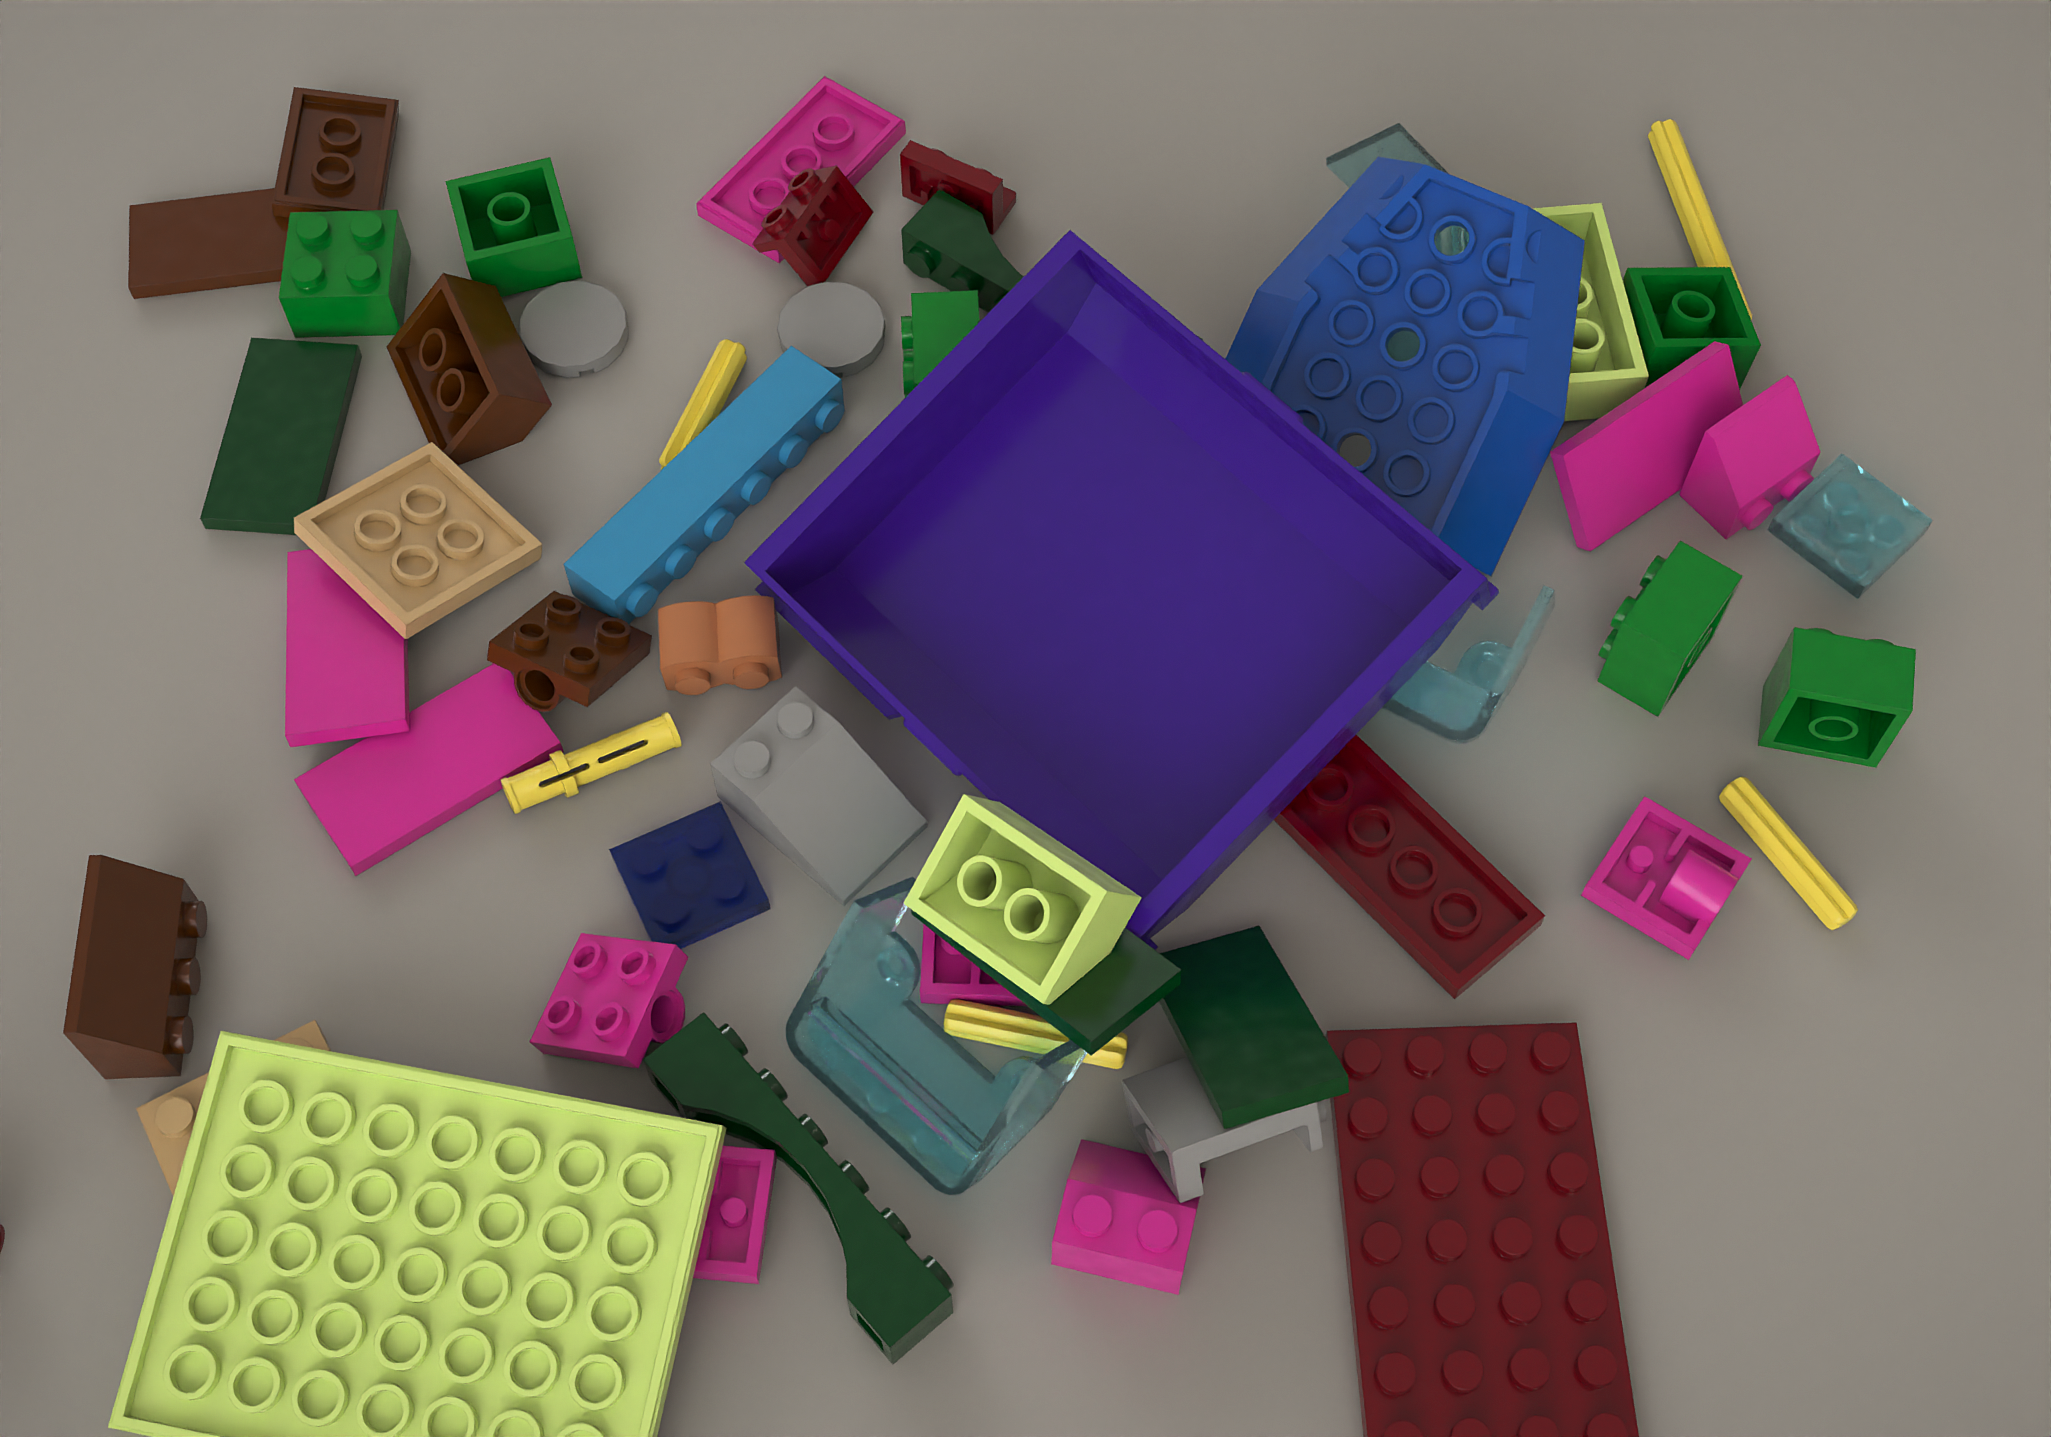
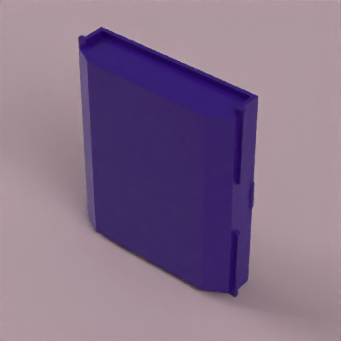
(1115, 581)

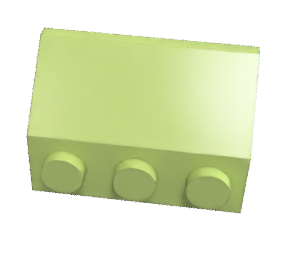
(1020, 899)

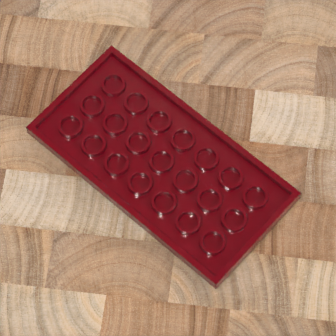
(1477, 1235)

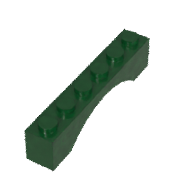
(955, 250)
(888, 1285)

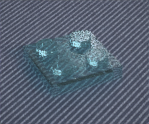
(1849, 525)

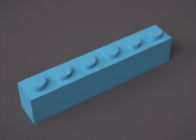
(706, 487)

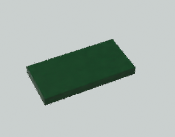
(281, 434)
(1104, 998)
(1249, 1030)

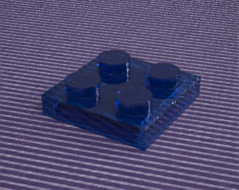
(690, 878)

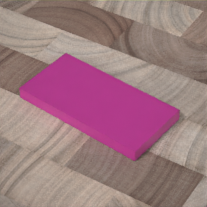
(819, 132)
(1643, 446)
(341, 660)
(415, 780)

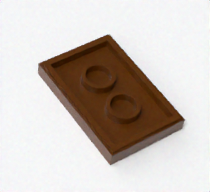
(335, 153)
(205, 243)

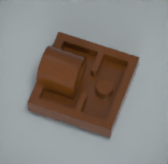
(567, 652)

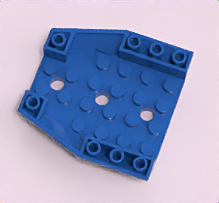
(1485, 395)

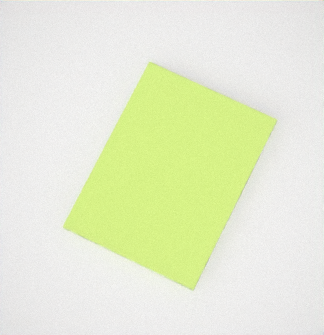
(415, 1257)

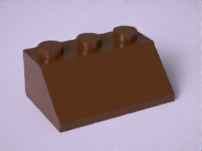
(467, 370)
(134, 970)

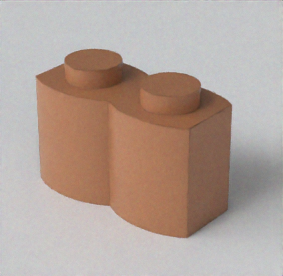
(719, 644)

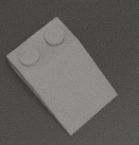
(816, 796)

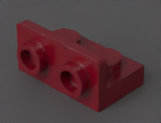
(929, 169)
(815, 223)

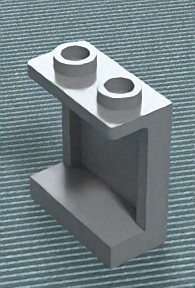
(1182, 1130)

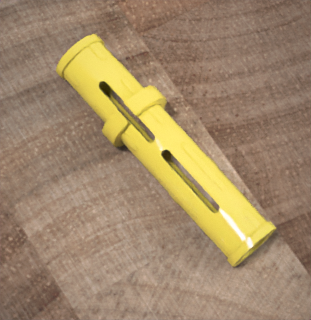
(524, 789)

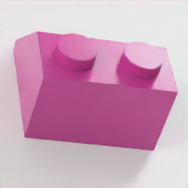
(1753, 460)
(1123, 1220)

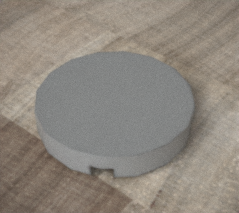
(833, 326)
(573, 328)

